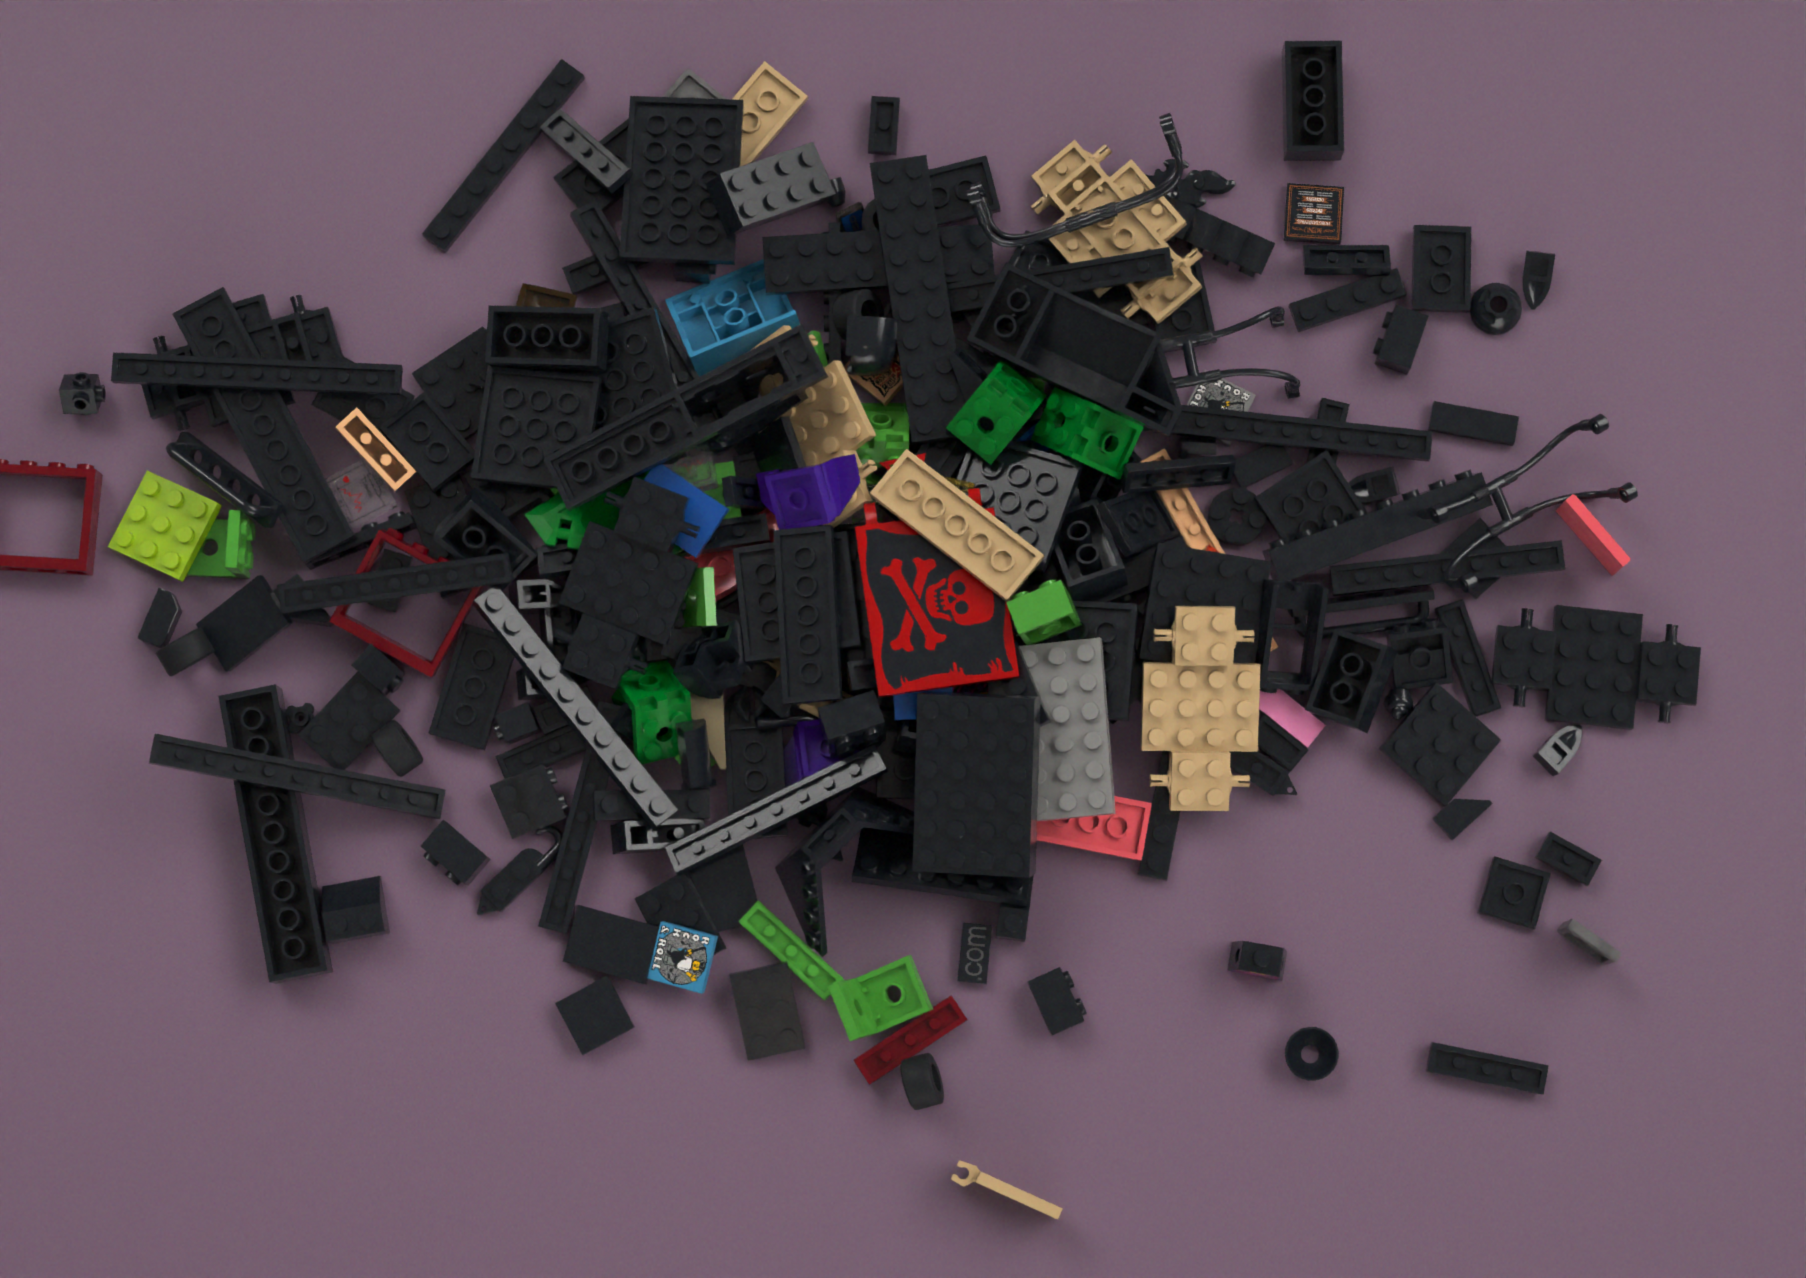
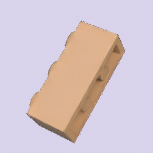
(375, 449)

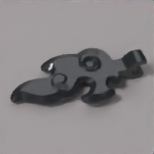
(1195, 183)

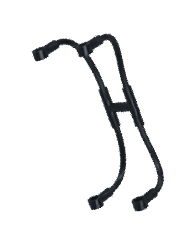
(983, 212)
(1195, 378)
(1440, 511)

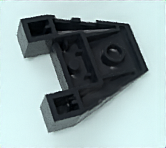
(543, 598)

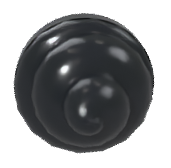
(1398, 702)

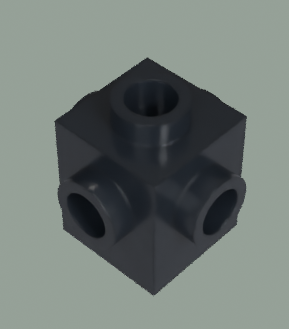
(81, 393)

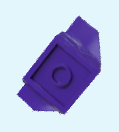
(809, 493)
(807, 752)

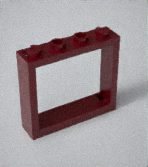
(85, 563)
(382, 641)

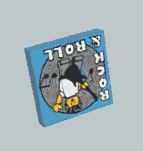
(682, 957)

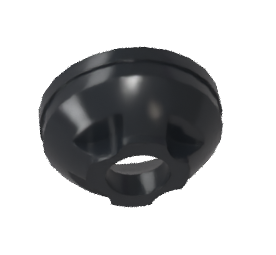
(1489, 320)
(1327, 1053)

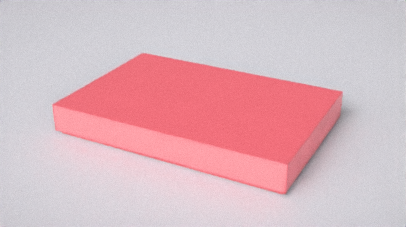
(1593, 534)

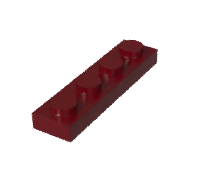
(910, 1039)

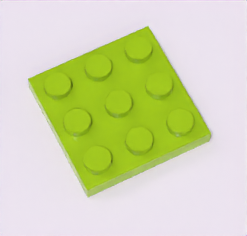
(165, 526)

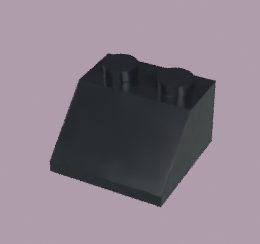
(354, 910)

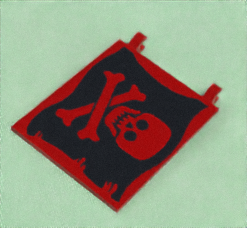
(928, 614)

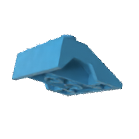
(728, 316)

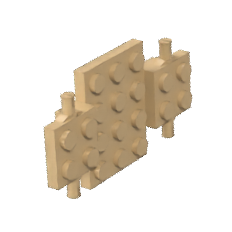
(1078, 184)
(829, 424)
(1200, 707)

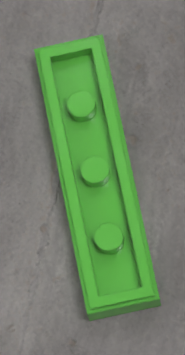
(790, 948)

